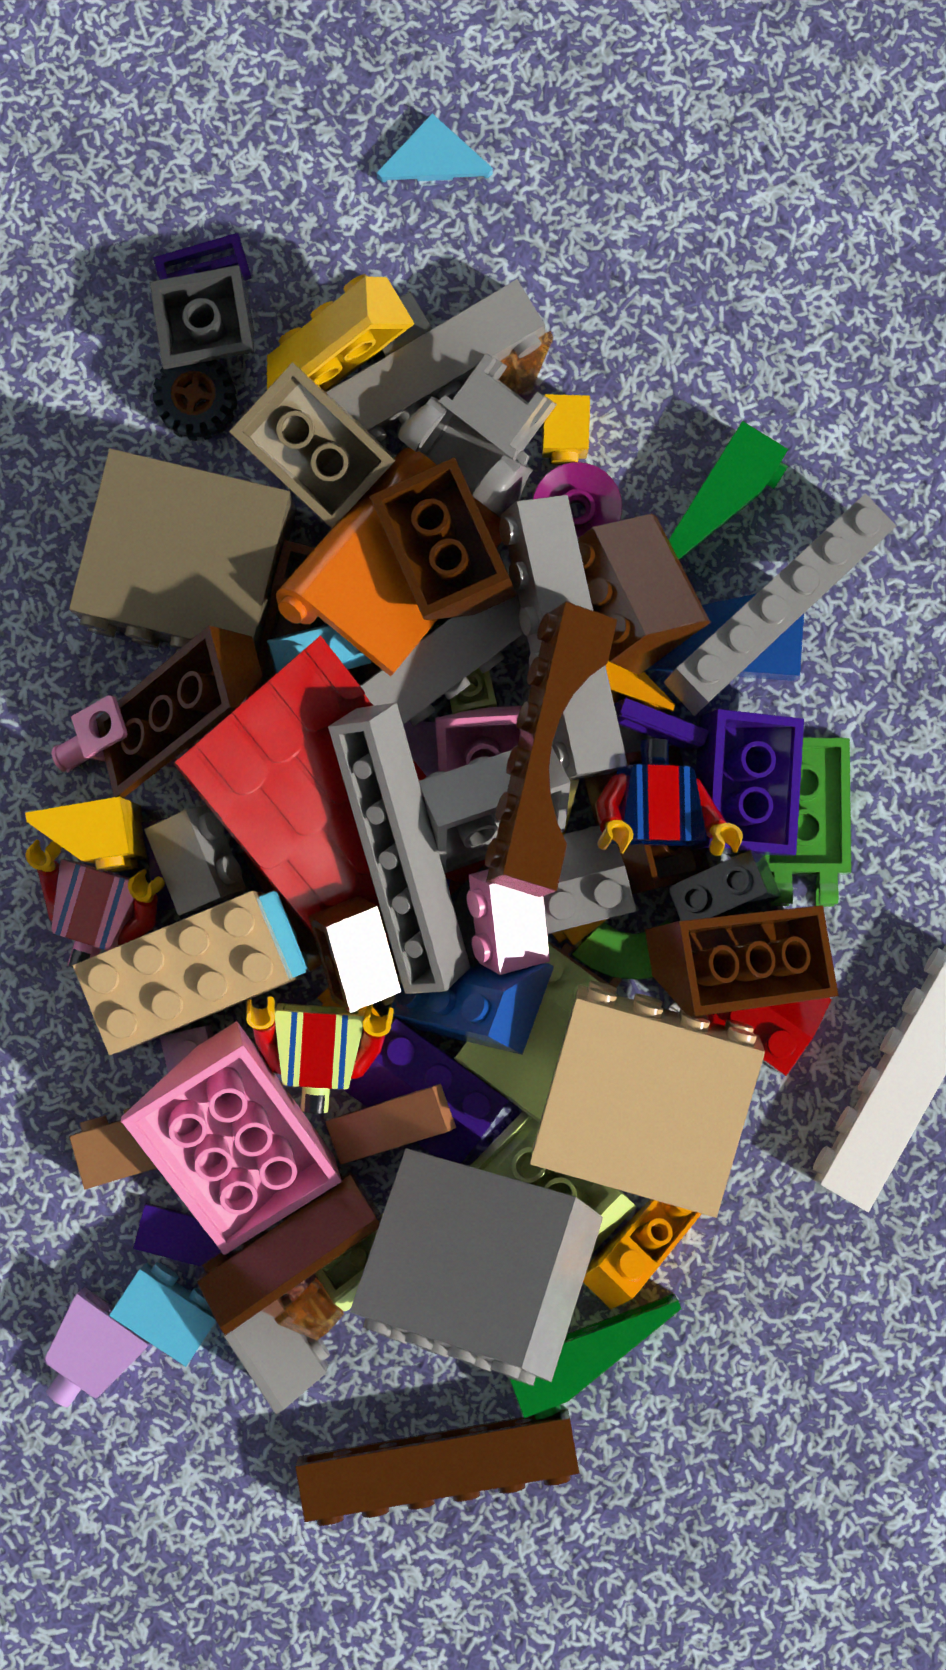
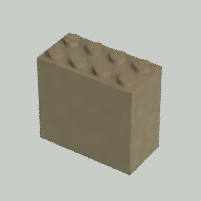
(179, 552)

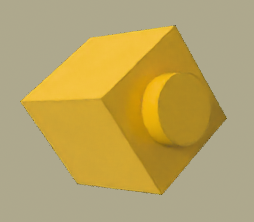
(567, 429)

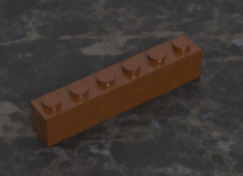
(436, 1467)

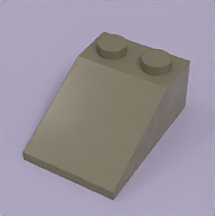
(312, 445)

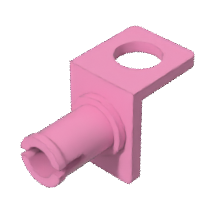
(87, 742)

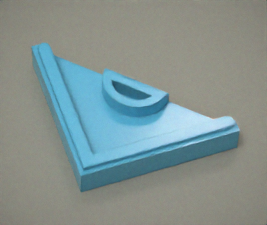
(434, 155)
(284, 933)

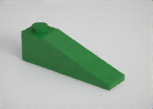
(735, 481)
(590, 1353)

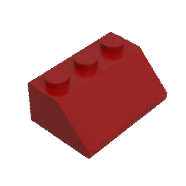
(782, 1029)

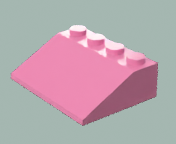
(231, 1140)

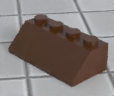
(179, 704)
(744, 960)
(287, 1253)

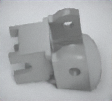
(485, 433)

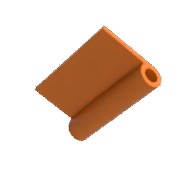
(358, 582)

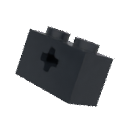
(726, 888)

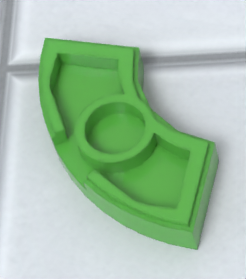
(616, 953)

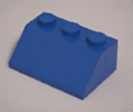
(480, 1007)

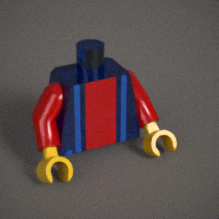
(660, 806)

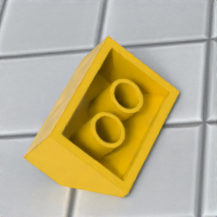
(342, 333)
(96, 831)

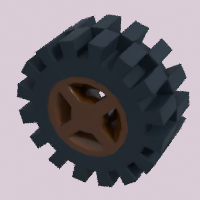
(196, 383)

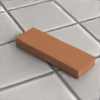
(391, 1124)

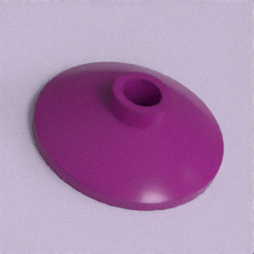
(586, 486)

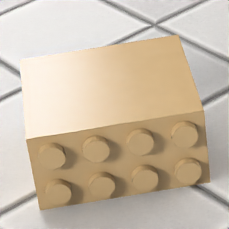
(183, 973)
(648, 1099)

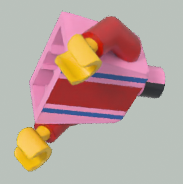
(93, 904)

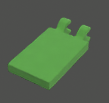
(822, 823)

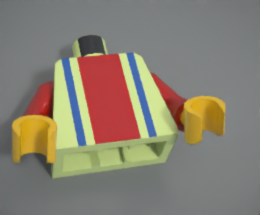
(317, 1046)

